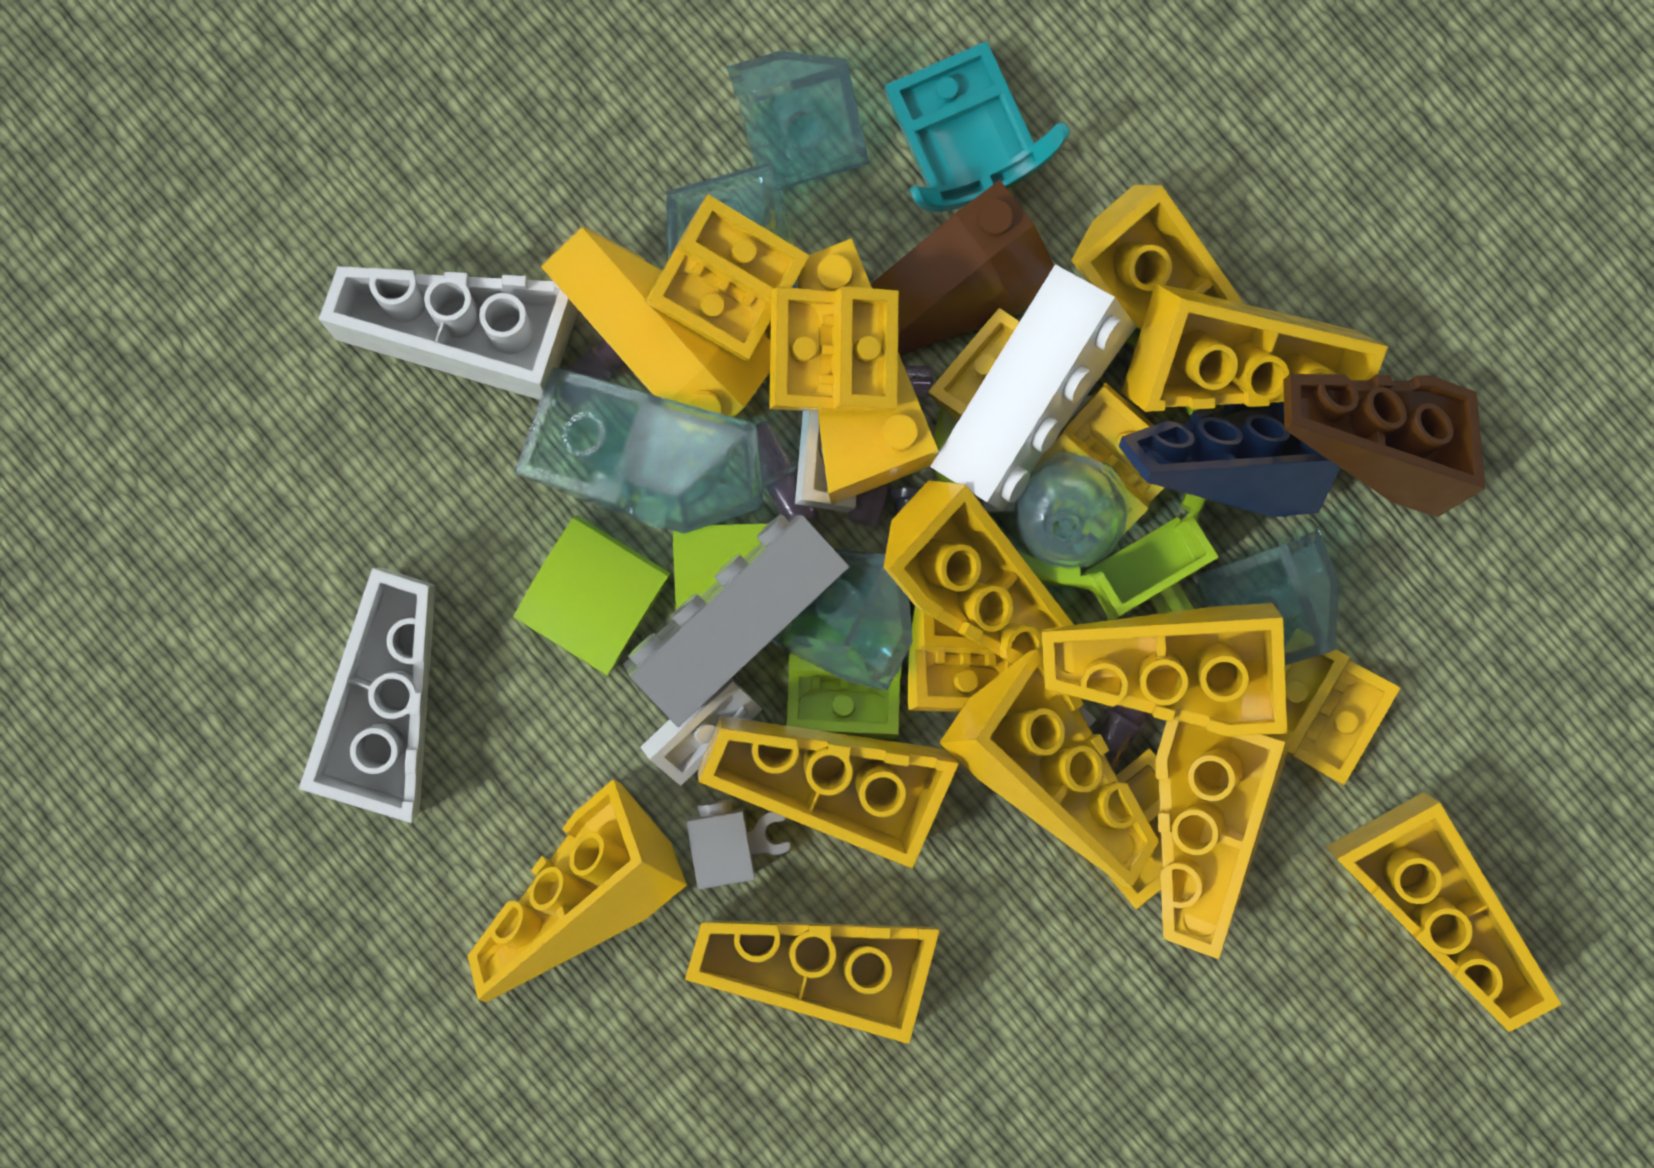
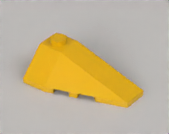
(667, 357)
(1187, 666)
(1052, 768)

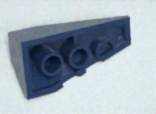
(1234, 459)

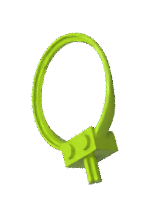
(1137, 572)

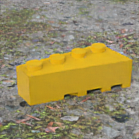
(1228, 352)
(866, 446)
(838, 783)
(1439, 894)
(828, 971)

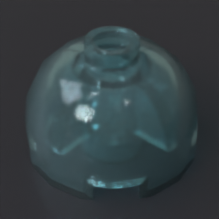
(1071, 511)

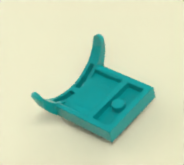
(966, 129)

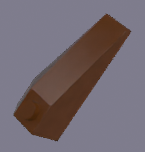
(967, 270)
(1400, 438)

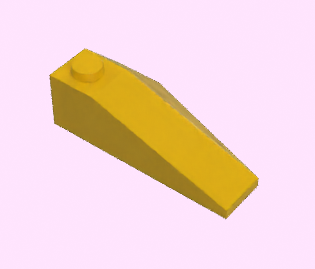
(1145, 243)
(968, 572)
(1210, 825)
(595, 885)

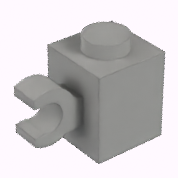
(725, 846)

